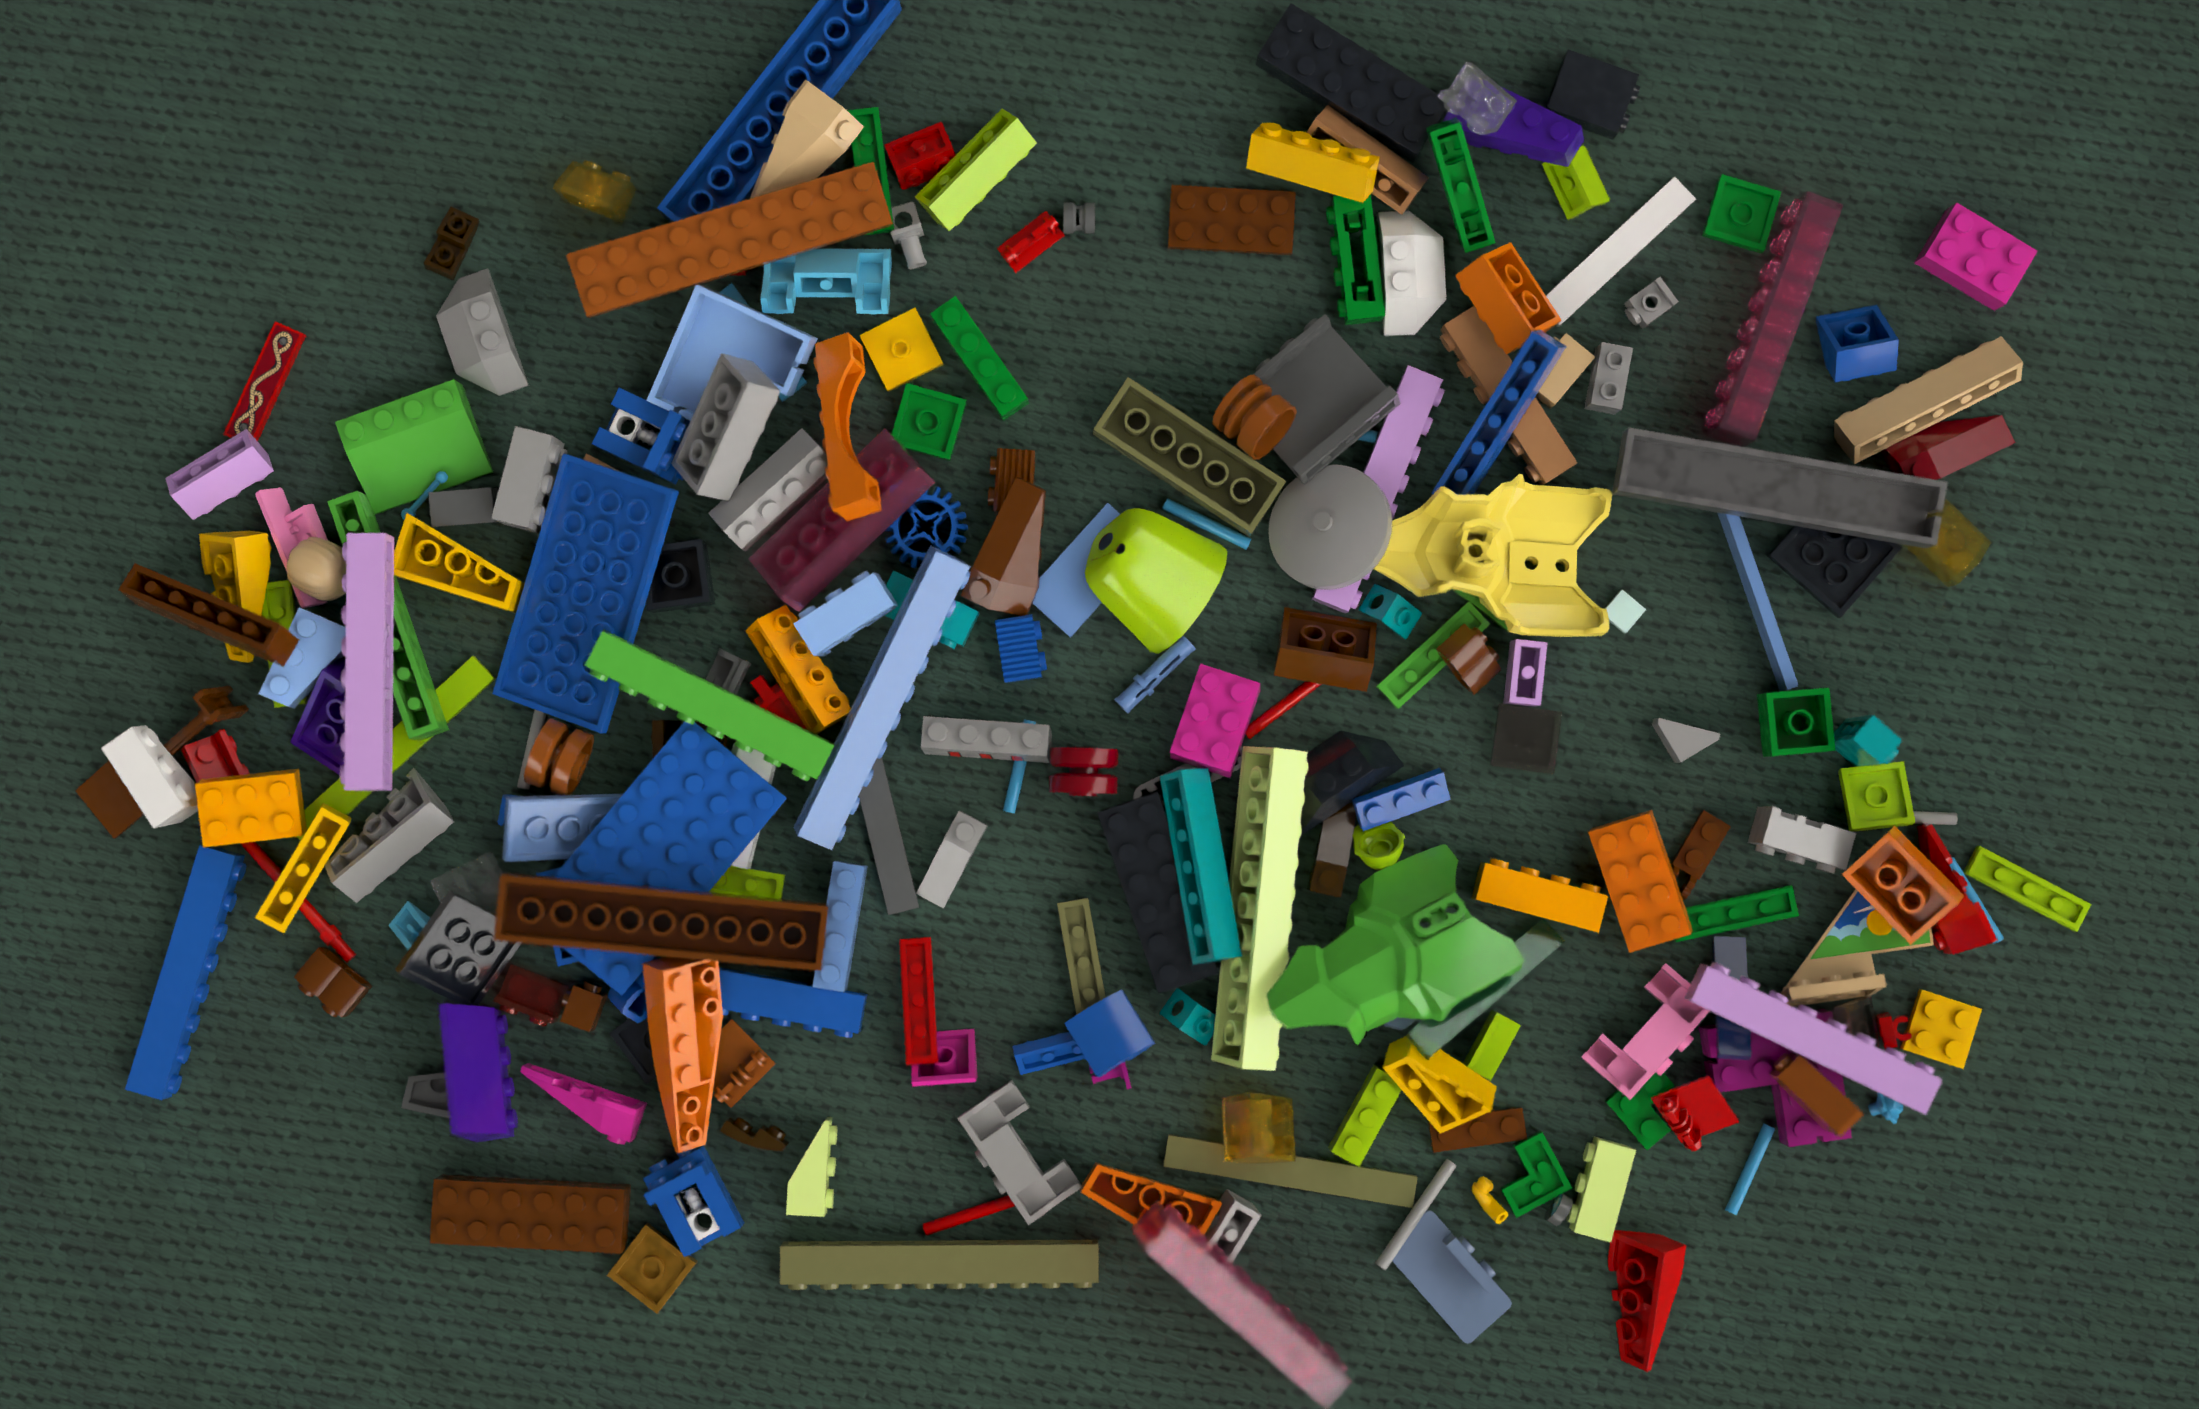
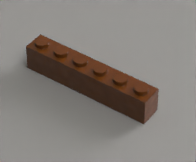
(209, 615)

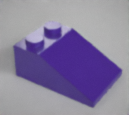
(321, 721)

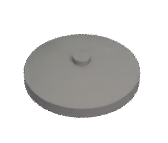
(1330, 528)

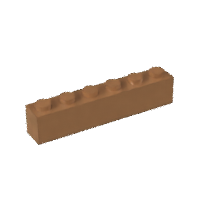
(1486, 365)

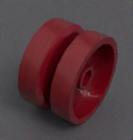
(1083, 771)

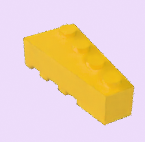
(443, 564)

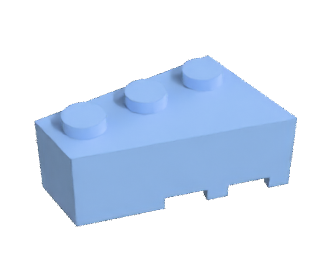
(845, 613)
(317, 648)

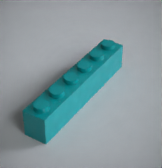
(1200, 865)

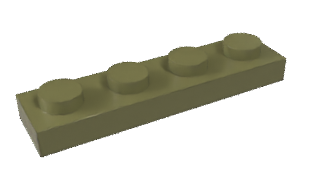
(1081, 953)

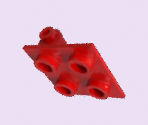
(1695, 1111)

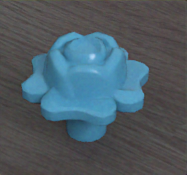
(1887, 1107)

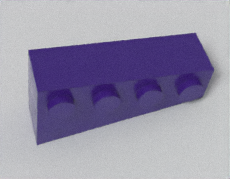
(1530, 132)

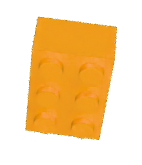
(251, 807)

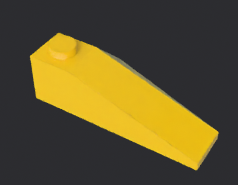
(239, 572)

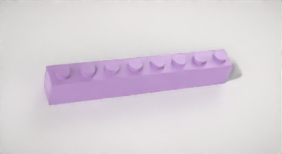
(1391, 456)
(368, 662)
(1813, 1038)

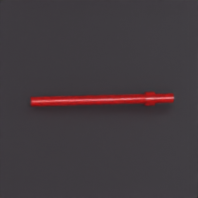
(328, 934)

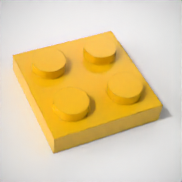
(1941, 1028)

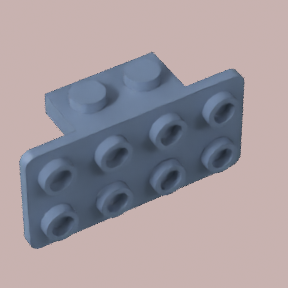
(1451, 1278)

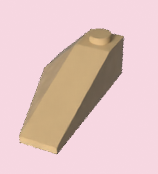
(808, 142)

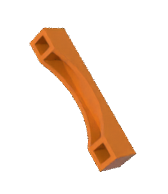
(839, 373)

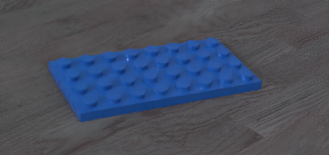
(584, 578)
(674, 831)

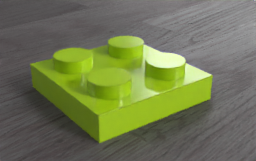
(1876, 796)

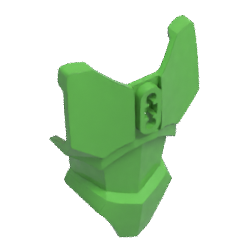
(1389, 963)

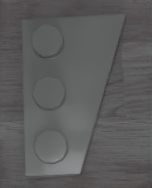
(428, 1094)

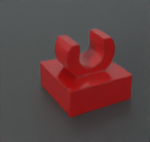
(1889, 1031)

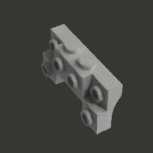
(1009, 1158)

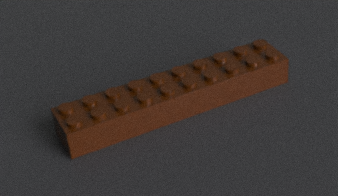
(660, 921)

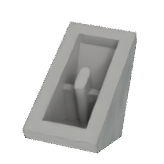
(1683, 740)

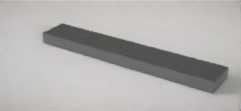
(887, 842)

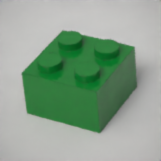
(1796, 722)

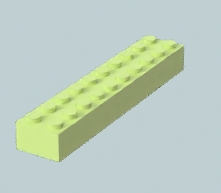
(1262, 901)

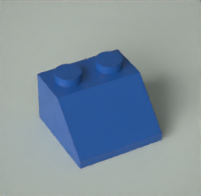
(1857, 343)

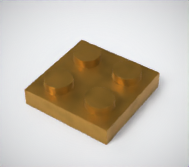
(651, 1268)

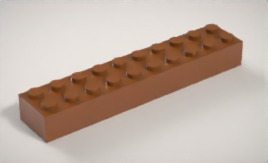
(729, 240)

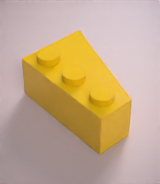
(1440, 1086)

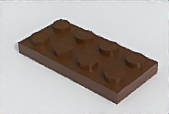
(1231, 220)

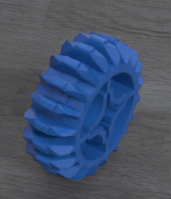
(937, 518)

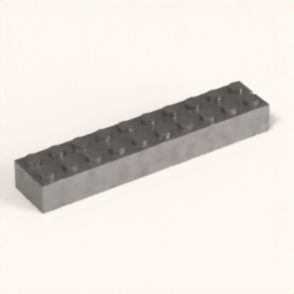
(1779, 488)

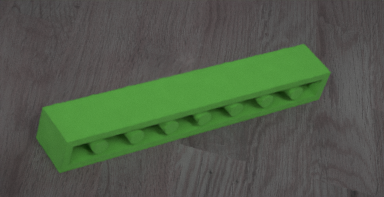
(411, 677)
(709, 704)

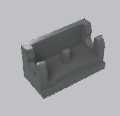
(462, 506)
(728, 671)

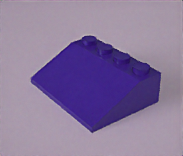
(477, 1072)

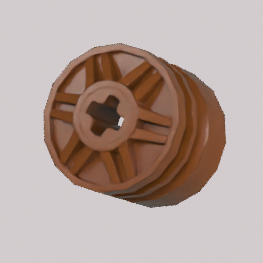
(1254, 416)

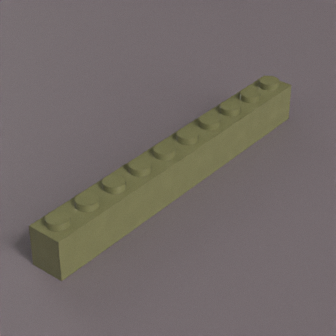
(939, 1263)

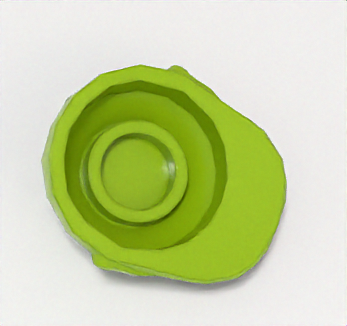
(1379, 845)

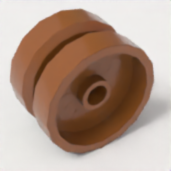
(558, 758)

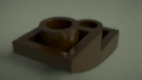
(452, 243)
(766, 1138)

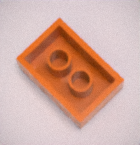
(1507, 297)
(1903, 885)

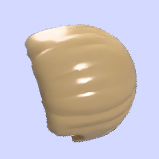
(317, 568)

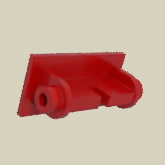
(1031, 241)

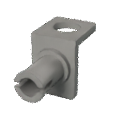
(909, 236)

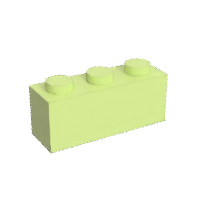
(1601, 1188)

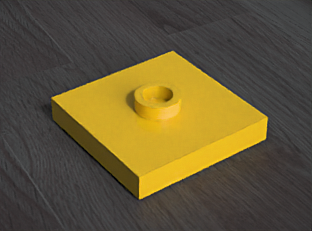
(901, 349)

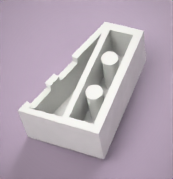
(152, 776)

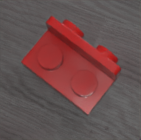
(920, 155)
(213, 757)

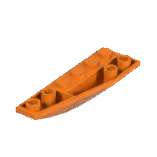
(684, 1040)

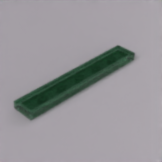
(1534, 946)

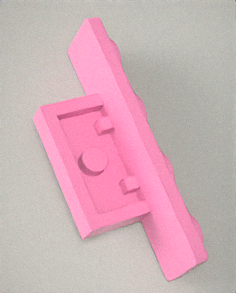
(290, 529)

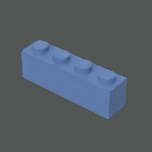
(843, 915)

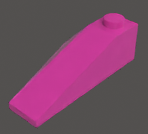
(601, 1108)

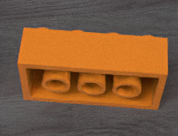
(1640, 881)

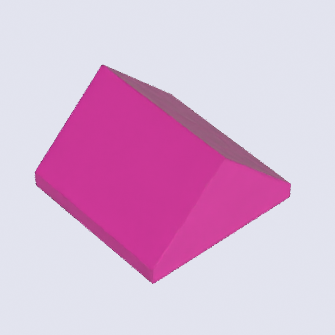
(955, 1058)

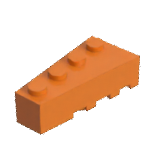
(1134, 1195)

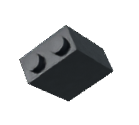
(1593, 94)

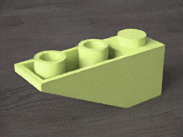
(809, 1184)

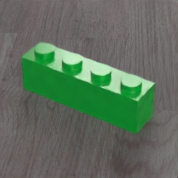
(979, 358)

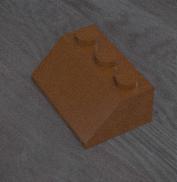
(1325, 649)

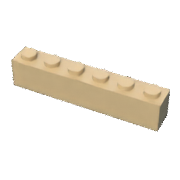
(1927, 399)

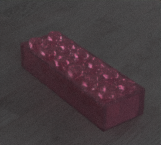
(821, 543)

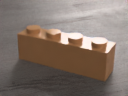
(1396, 180)

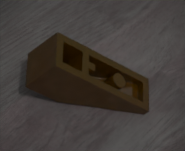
(1333, 852)

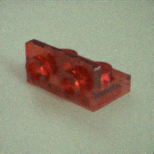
(532, 995)

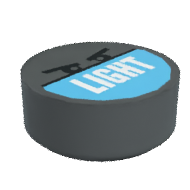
(1559, 1209)

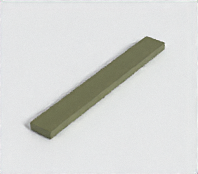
(1303, 1174)

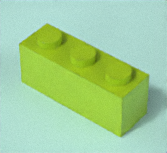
(1365, 1116)

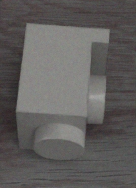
(1640, 313)

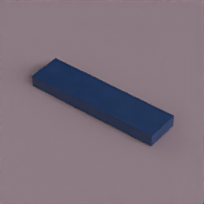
(1731, 1039)

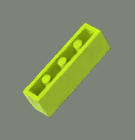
(976, 169)

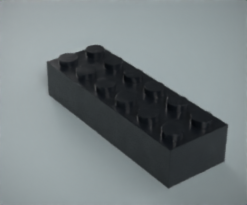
(1351, 81)
(1147, 870)

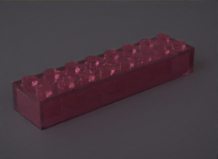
(1772, 320)
(1242, 1303)

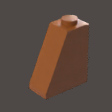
(1815, 1094)

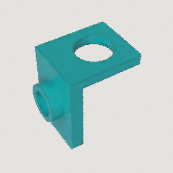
(1393, 612)
(1192, 1020)

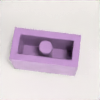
(1525, 673)

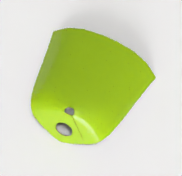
(1158, 579)

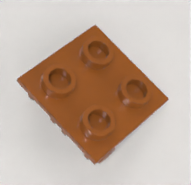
(738, 1065)

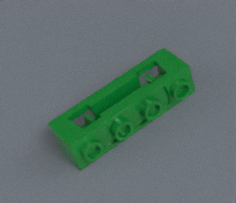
(1460, 185)
(1362, 309)

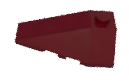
(1948, 447)

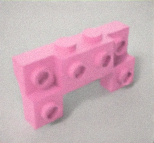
(1654, 1042)

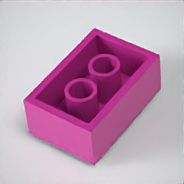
(1976, 256)
(1215, 720)

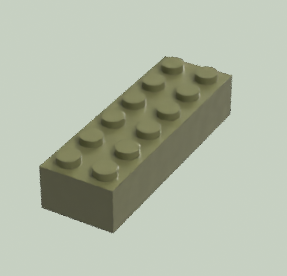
(1188, 457)

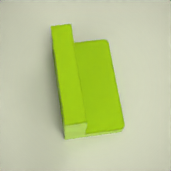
(1577, 185)
(1491, 1044)

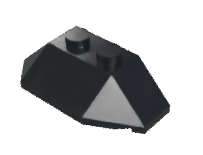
(1342, 771)

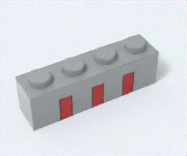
(986, 739)

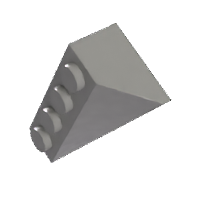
(389, 838)

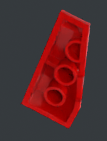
(1647, 1280)

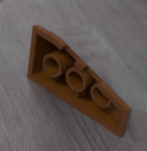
(1008, 562)

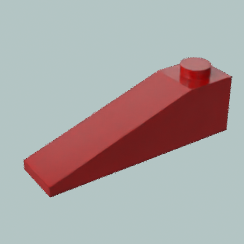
(1965, 924)

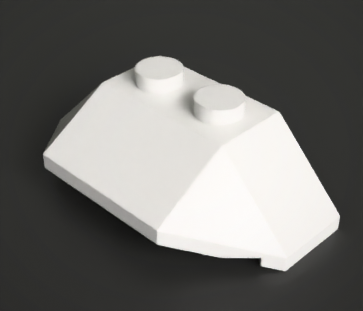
(1410, 272)

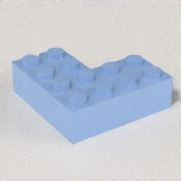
(725, 326)

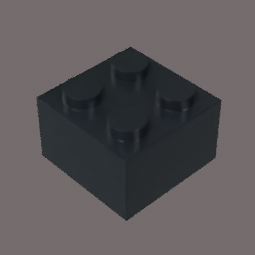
(681, 578)

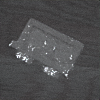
(1477, 100)

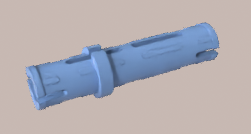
(1151, 677)

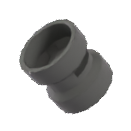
(1086, 217)

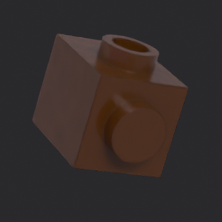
(583, 1005)

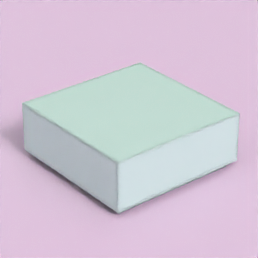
(1624, 611)

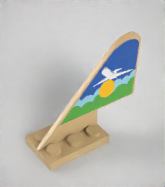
(1842, 959)

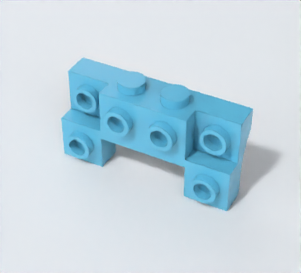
(829, 274)

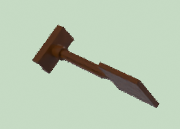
(107, 793)

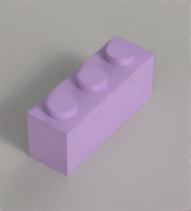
(219, 474)

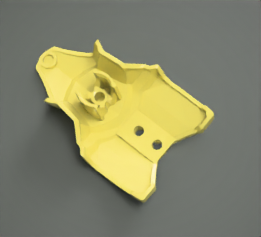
(1482, 550)

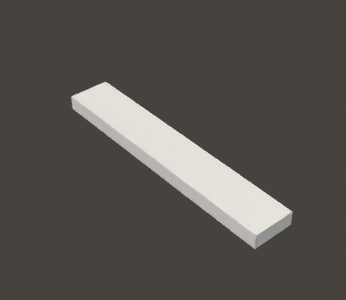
(1619, 248)

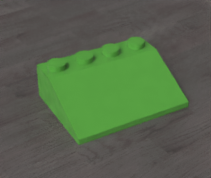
(410, 440)

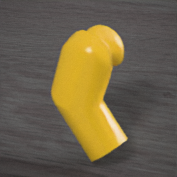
(1487, 1201)

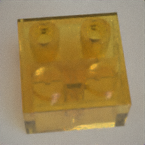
(1258, 1129)

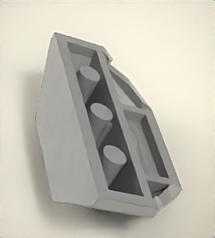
(480, 335)

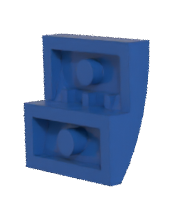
(1109, 1033)

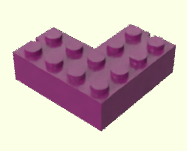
(1793, 1122)

